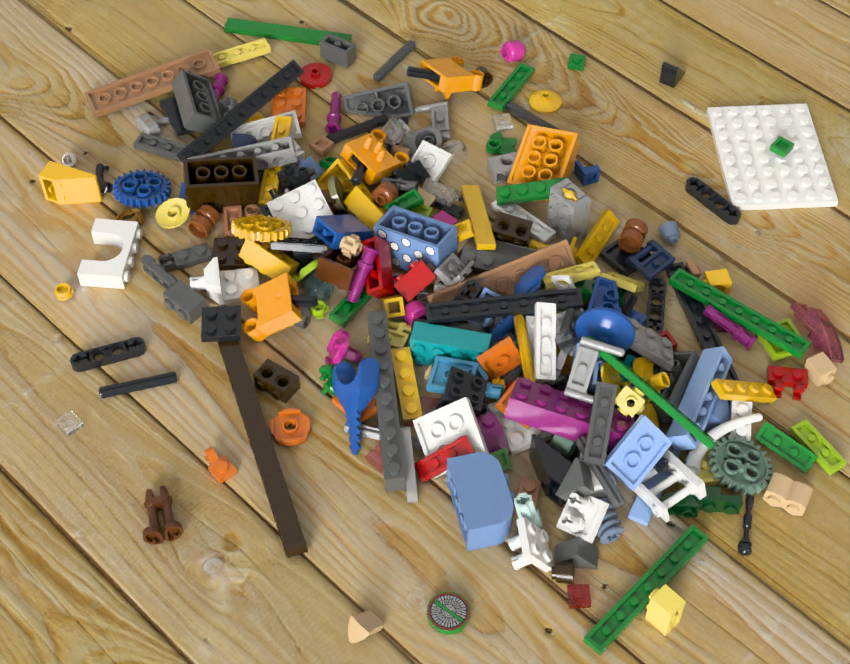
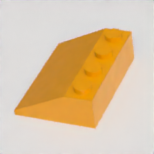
(544, 155)

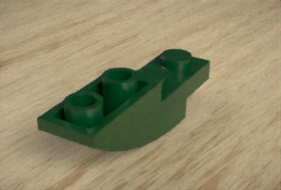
(713, 502)

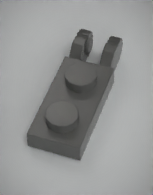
(186, 257)
(157, 272)
(567, 331)

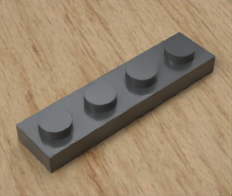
(600, 423)

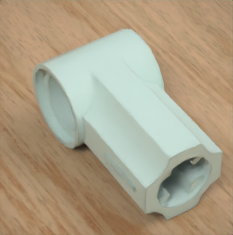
(526, 508)

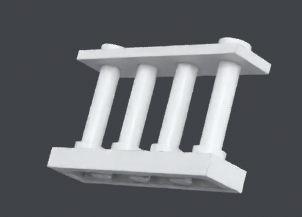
(541, 336)
(680, 473)

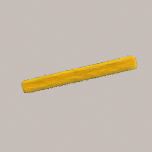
(524, 347)

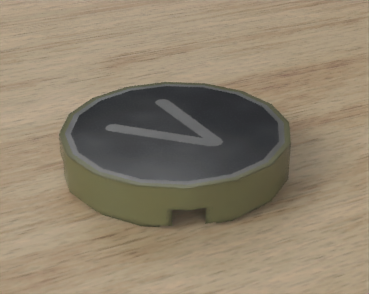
(337, 192)

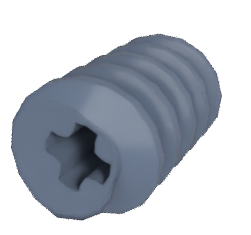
(609, 529)

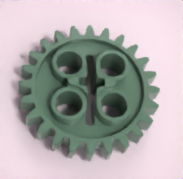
(740, 465)

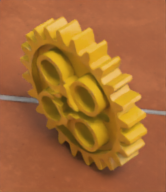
(261, 228)

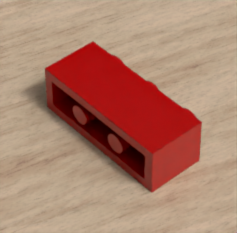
(380, 278)

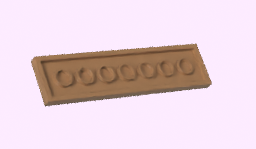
(148, 83)
(506, 276)

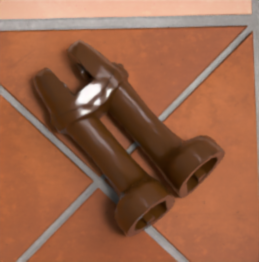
(172, 529)

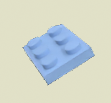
(637, 452)

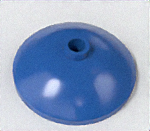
(606, 326)

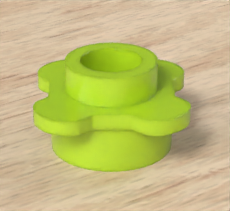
(319, 310)

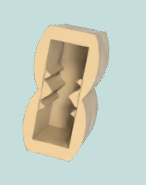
(788, 494)

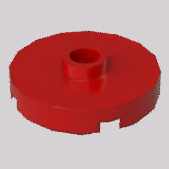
(316, 75)

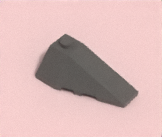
(390, 100)

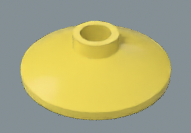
(172, 213)

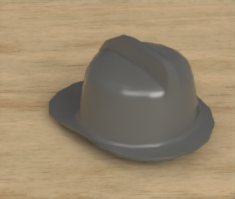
(428, 134)

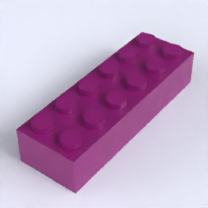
(558, 414)

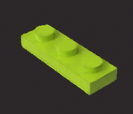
(811, 439)

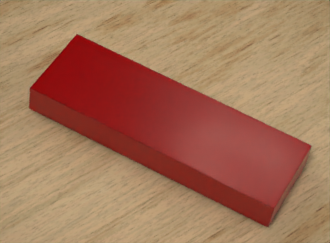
(437, 462)

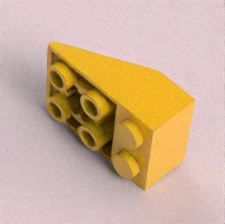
(69, 185)

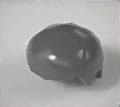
(227, 105)

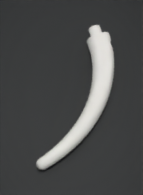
(695, 456)

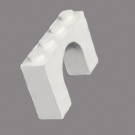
(116, 271)

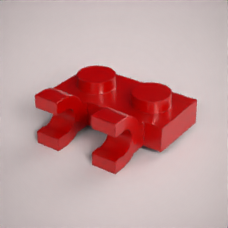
(787, 377)

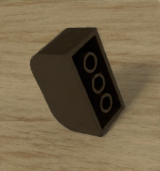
(221, 182)

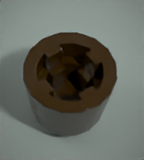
(488, 78)
(563, 572)

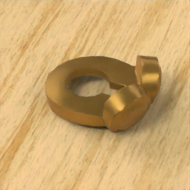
(138, 217)

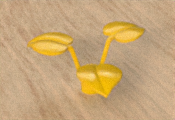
(644, 369)

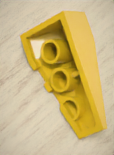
(343, 171)

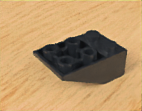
(549, 467)

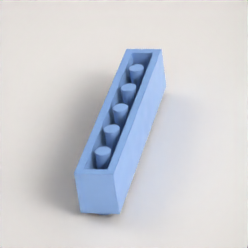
(700, 396)

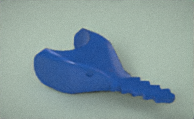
(528, 283)
(355, 393)

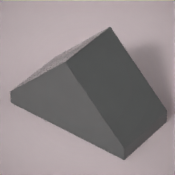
(577, 481)
(580, 551)

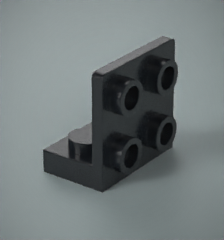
(461, 385)

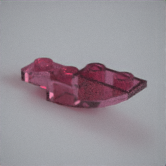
(822, 331)

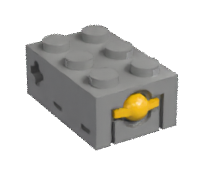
(568, 211)

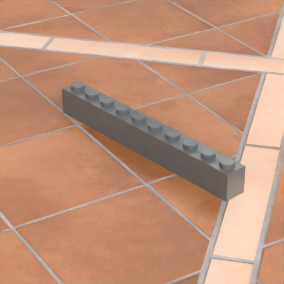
(386, 404)

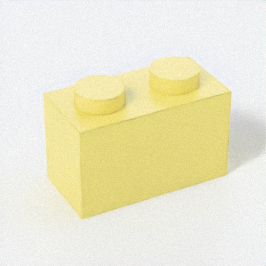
(664, 609)

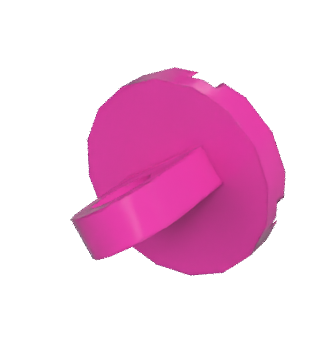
(339, 348)

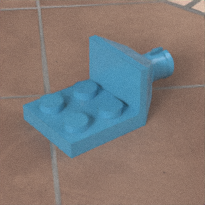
(440, 372)

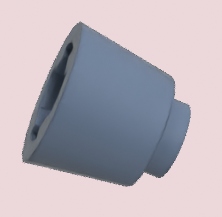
(670, 232)

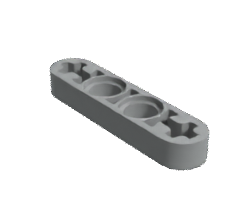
(411, 487)

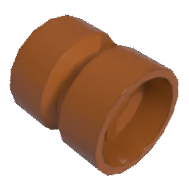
(203, 221)
(633, 235)

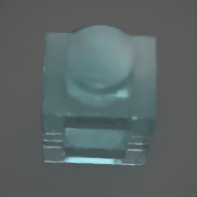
(317, 288)

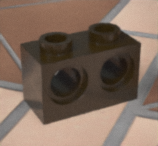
(511, 225)
(276, 381)

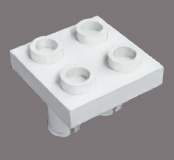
(582, 516)
(534, 546)

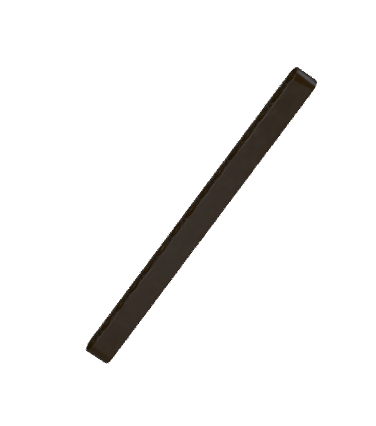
(263, 450)

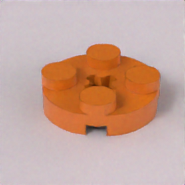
(292, 437)

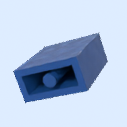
(334, 227)

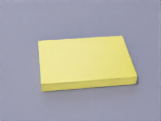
(624, 282)

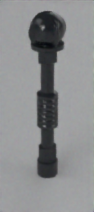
(744, 545)

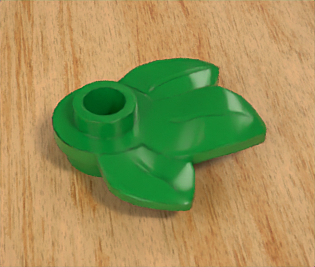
(500, 145)

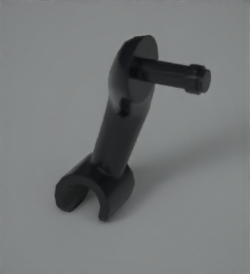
(105, 186)

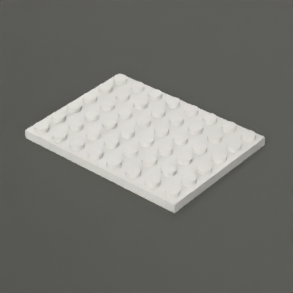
(758, 176)

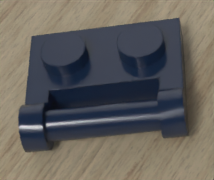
(652, 265)

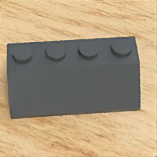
(195, 101)
(490, 259)
(679, 376)

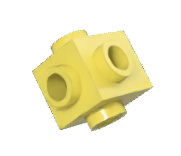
(630, 393)

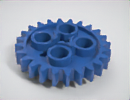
(142, 188)

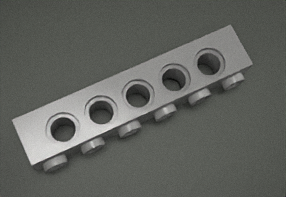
(267, 153)

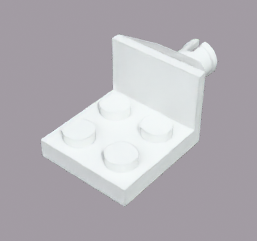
(225, 286)

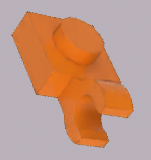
(221, 467)

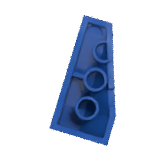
(604, 295)

